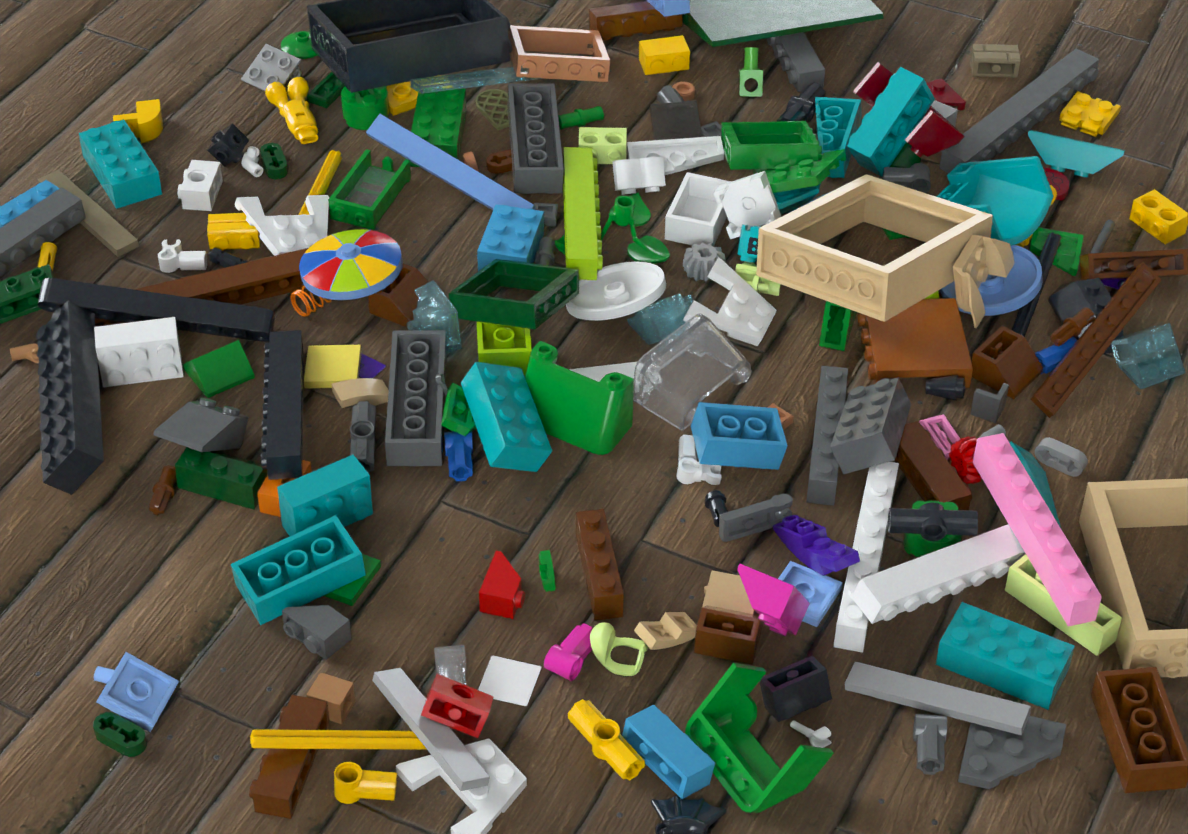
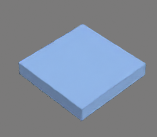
(817, 589)
(137, 691)

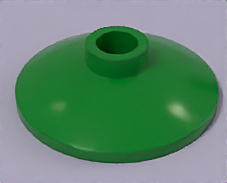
(298, 45)

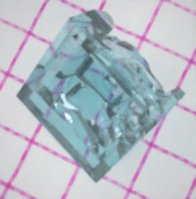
(436, 313)

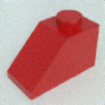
(501, 589)

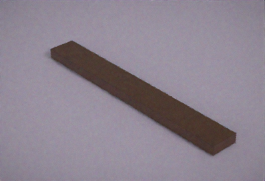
(1095, 340)

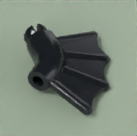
(685, 815)

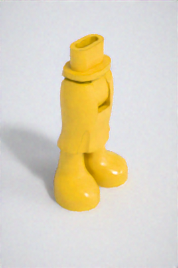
(297, 111)

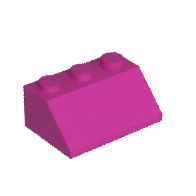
(775, 601)

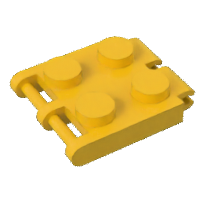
(1089, 114)

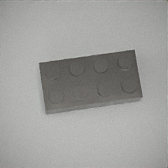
(871, 425)

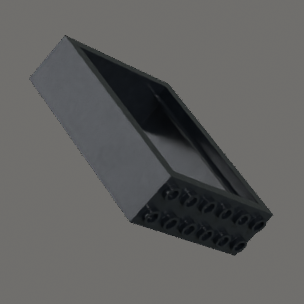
(341, 24)

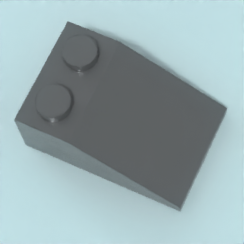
(205, 426)

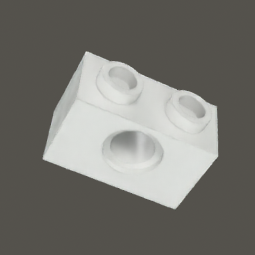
(200, 185)

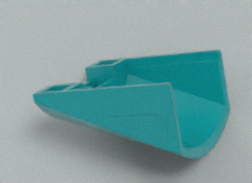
(1006, 188)

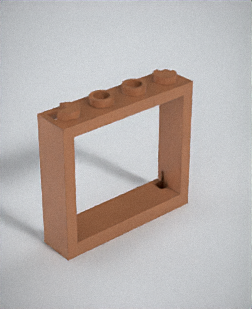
(558, 41)

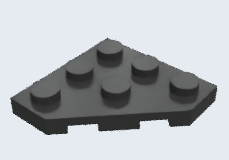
(997, 754)

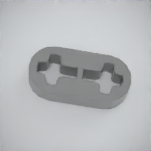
(1061, 457)

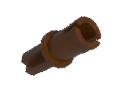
(1072, 326)
(163, 490)

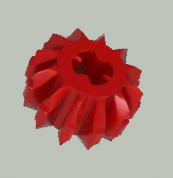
(962, 459)

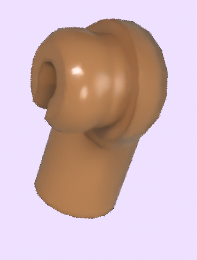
(25, 352)

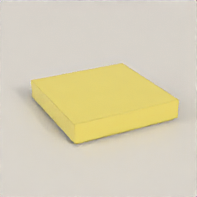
(331, 364)

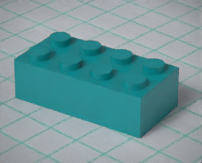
(890, 121)
(120, 163)
(506, 417)
(298, 569)
(1004, 655)

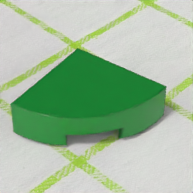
(546, 571)

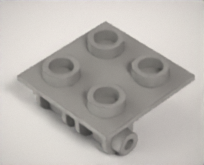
(271, 66)

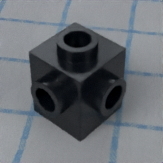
(228, 145)

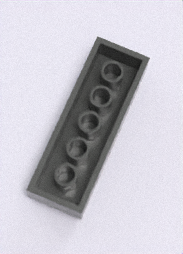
(535, 139)
(416, 399)

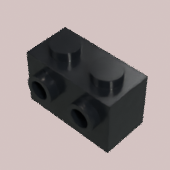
(795, 688)

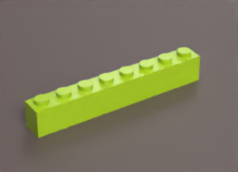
(581, 212)

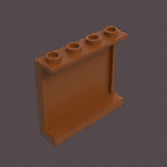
(917, 342)

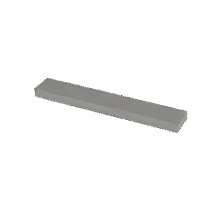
(938, 698)
(436, 737)

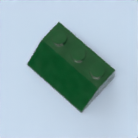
(220, 476)

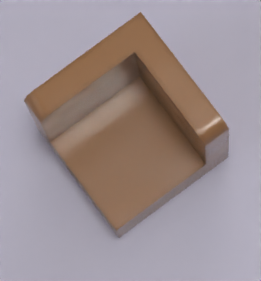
(336, 692)

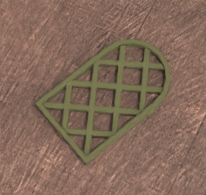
(484, 111)

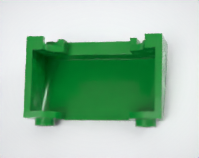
(577, 407)

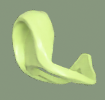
(604, 640)

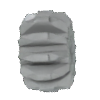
(700, 260)

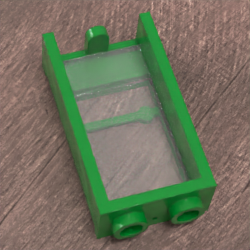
(368, 191)

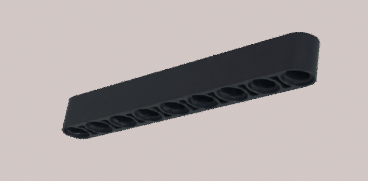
(137, 305)

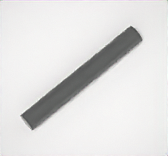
(1103, 237)

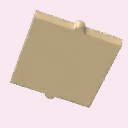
(727, 592)

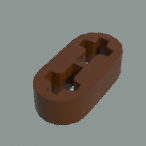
(499, 162)

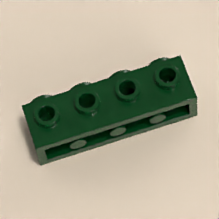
(21, 293)

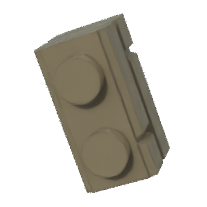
(994, 60)

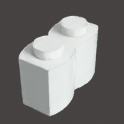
(639, 174)

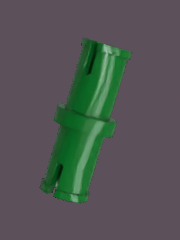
(580, 117)

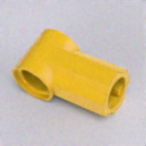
(354, 783)

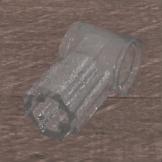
(451, 662)

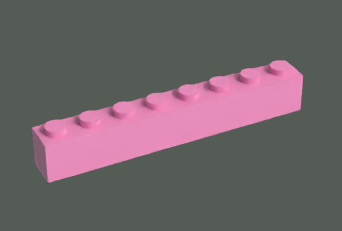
(1037, 530)

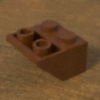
(399, 298)
(1007, 360)
(728, 634)

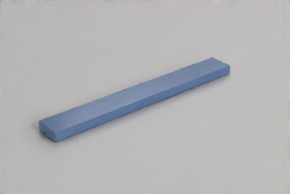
(443, 165)

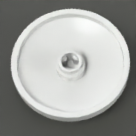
(618, 291)

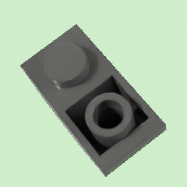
(317, 627)

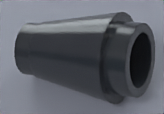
(947, 387)

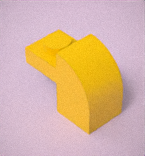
(147, 122)

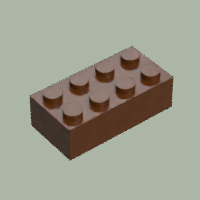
(1141, 729)

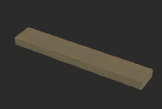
(97, 220)

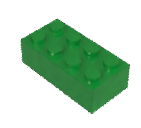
(441, 120)

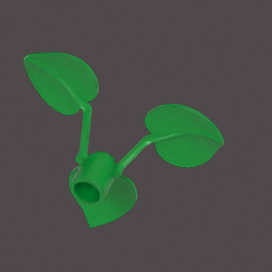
(632, 212)

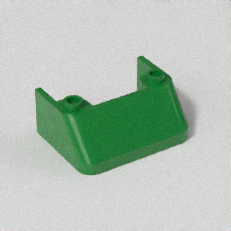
(740, 761)

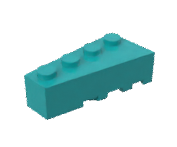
(835, 124)

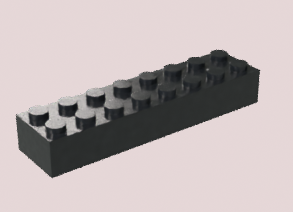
(69, 398)

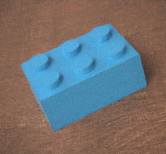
(511, 235)
(738, 436)

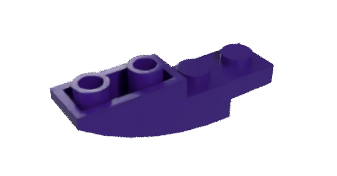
(813, 547)

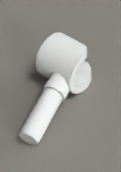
(817, 738)

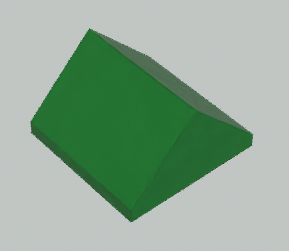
(220, 369)

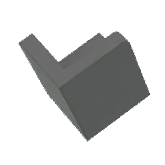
(988, 405)

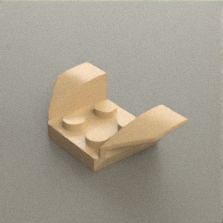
(977, 260)

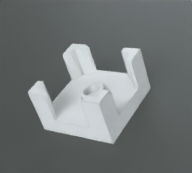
(747, 202)

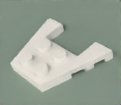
(288, 232)
(744, 311)
(486, 802)

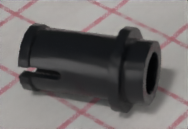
(716, 503)

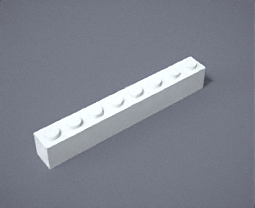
(869, 543)
(937, 574)

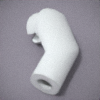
(250, 161)

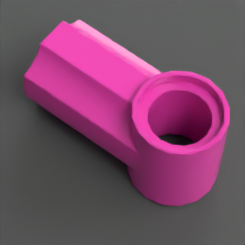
(569, 656)

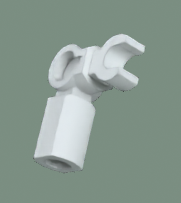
(173, 258)
(689, 469)

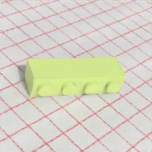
(1028, 588)

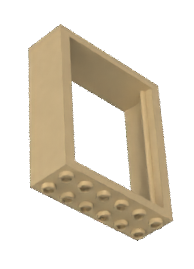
(794, 256)
(1129, 506)

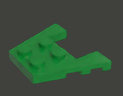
(803, 175)

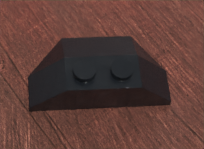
(1076, 295)

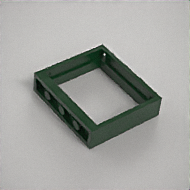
(554, 284)

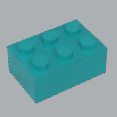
(330, 491)

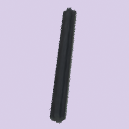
(1046, 260)

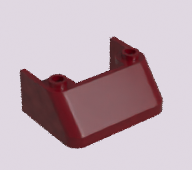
(931, 134)

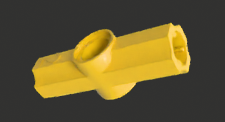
(606, 739)

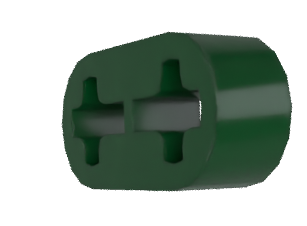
(269, 162)
(122, 730)

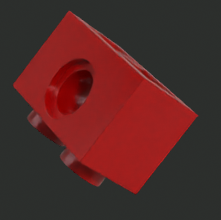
(457, 705)

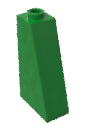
(836, 326)

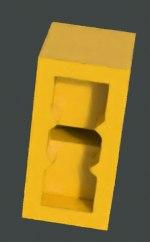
(1159, 216)

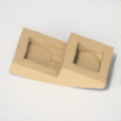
(361, 389)
(668, 632)

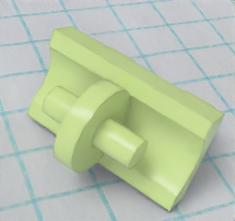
(748, 272)

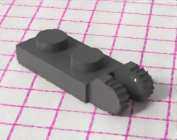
(754, 517)

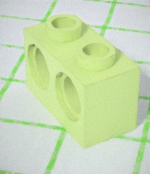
(606, 143)

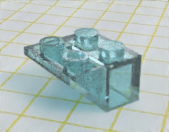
(661, 318)
(1149, 355)

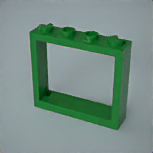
(768, 144)

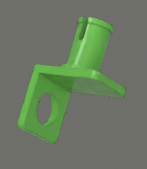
(751, 71)

